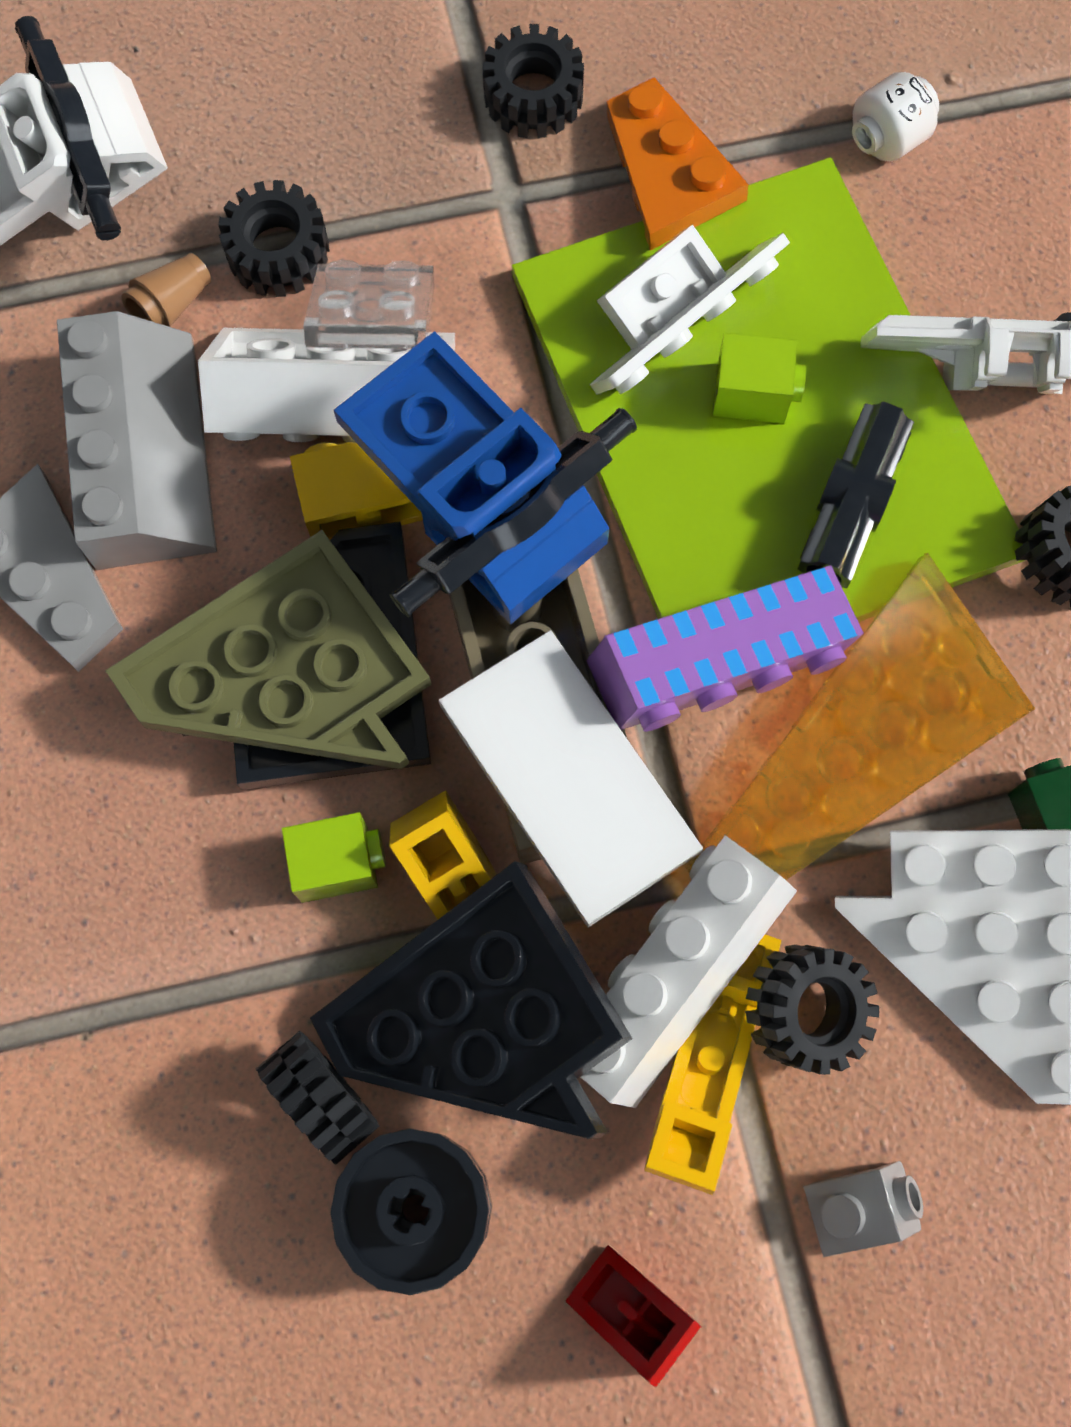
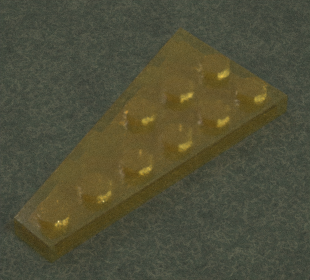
(883, 724)

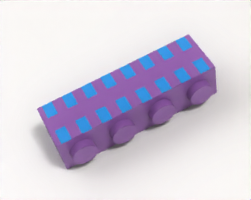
(724, 648)

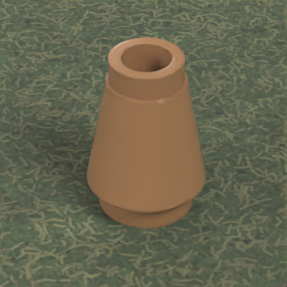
(166, 290)

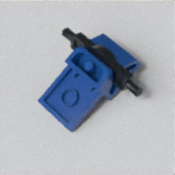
(484, 477)

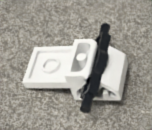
(70, 140)

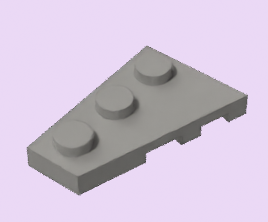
(49, 575)

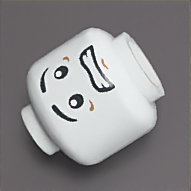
(895, 116)

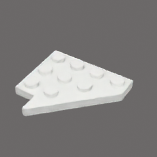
(985, 939)

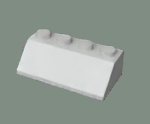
(276, 385)

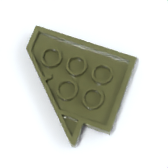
(281, 664)

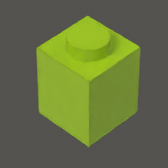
(757, 378)
(332, 857)

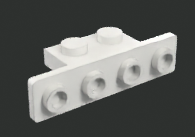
(669, 295)

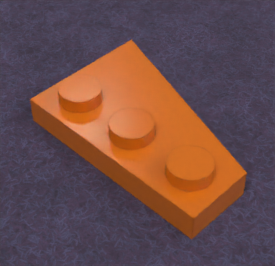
(670, 163)

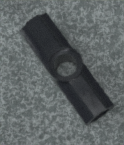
(857, 491)

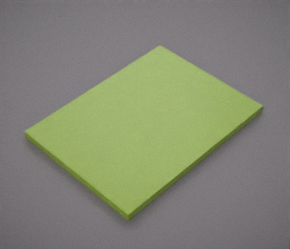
(733, 500)

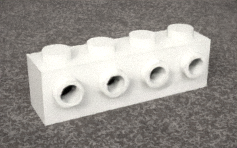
(686, 964)

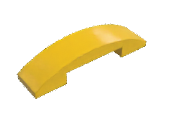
(705, 1082)

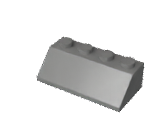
(134, 440)

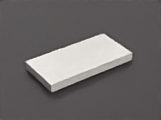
(570, 778)

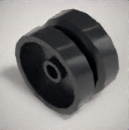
(371, 1219)

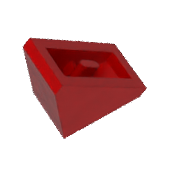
(633, 1315)

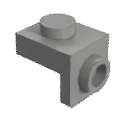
(865, 1209)

